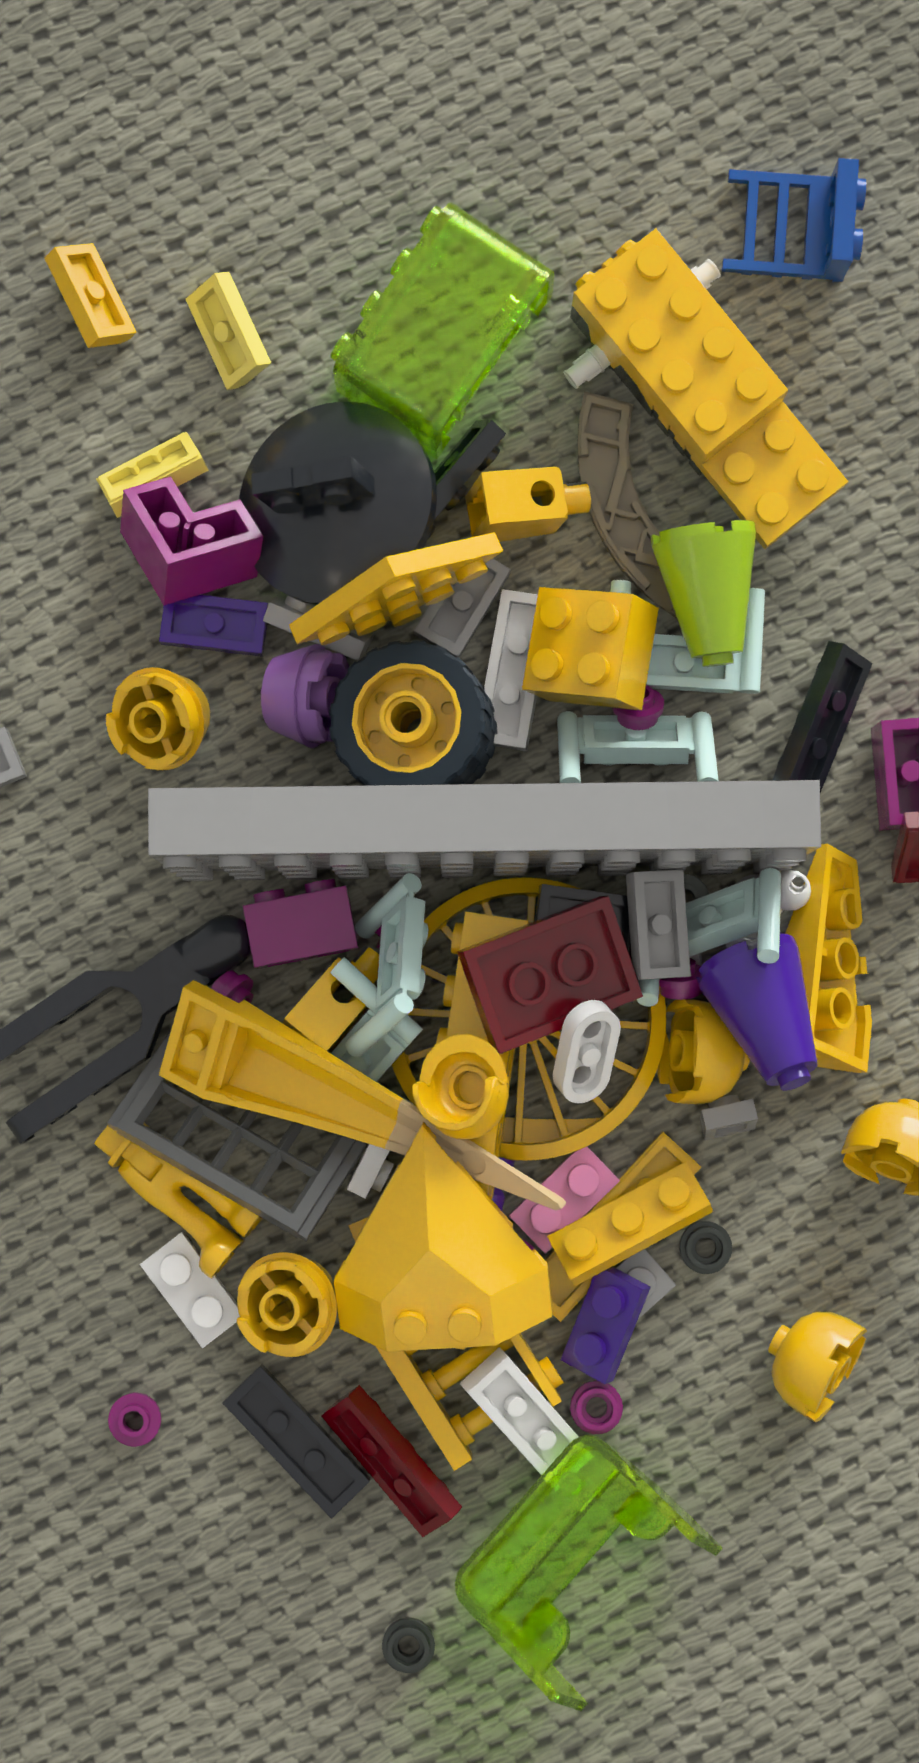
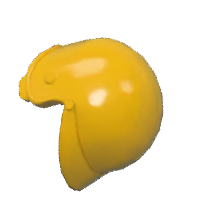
(462, 1087)

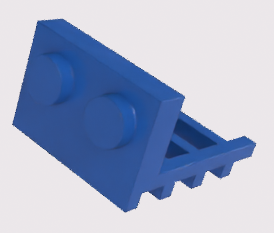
(830, 228)

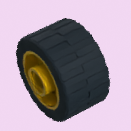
(393, 690)

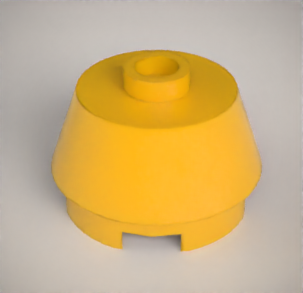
(158, 718)
(286, 1304)

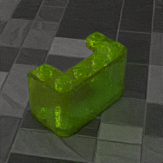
(440, 324)

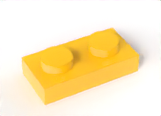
(90, 295)

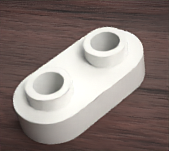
(586, 1051)

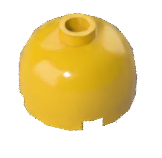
(702, 1055)
(892, 1138)
(814, 1360)

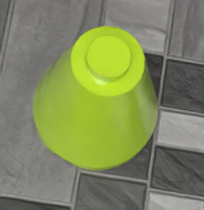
(708, 585)

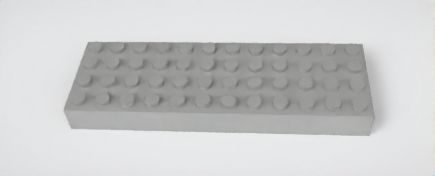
(483, 828)

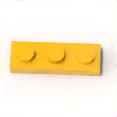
(630, 1224)

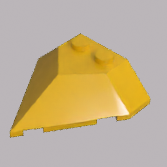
(439, 1263)

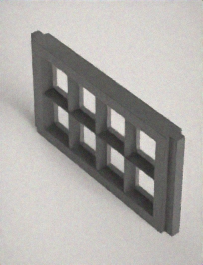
(310, 1204)

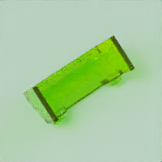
(548, 1542)

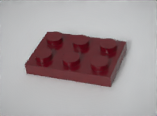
(544, 969)

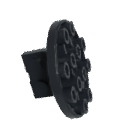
(337, 497)

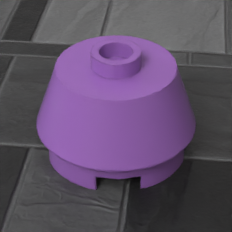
(300, 692)

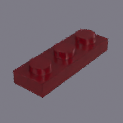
(391, 1461)

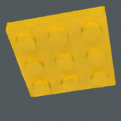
(396, 589)

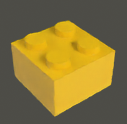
(590, 647)

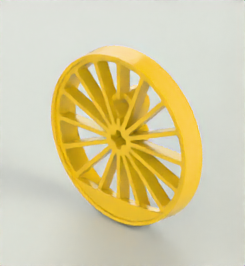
(528, 1137)

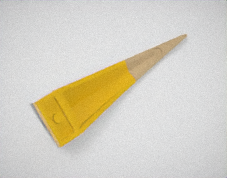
(260, 1065)

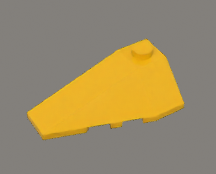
(832, 961)

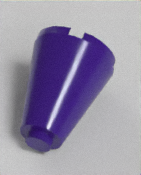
(764, 1009)

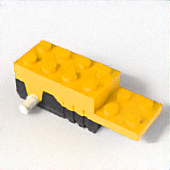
(701, 383)

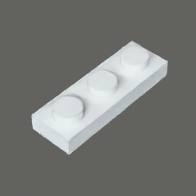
(506, 670)
(519, 1410)

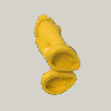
(161, 1187)

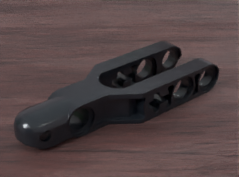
(157, 984)

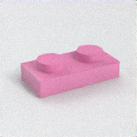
(580, 1181)

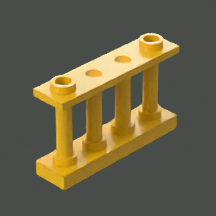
(429, 1388)

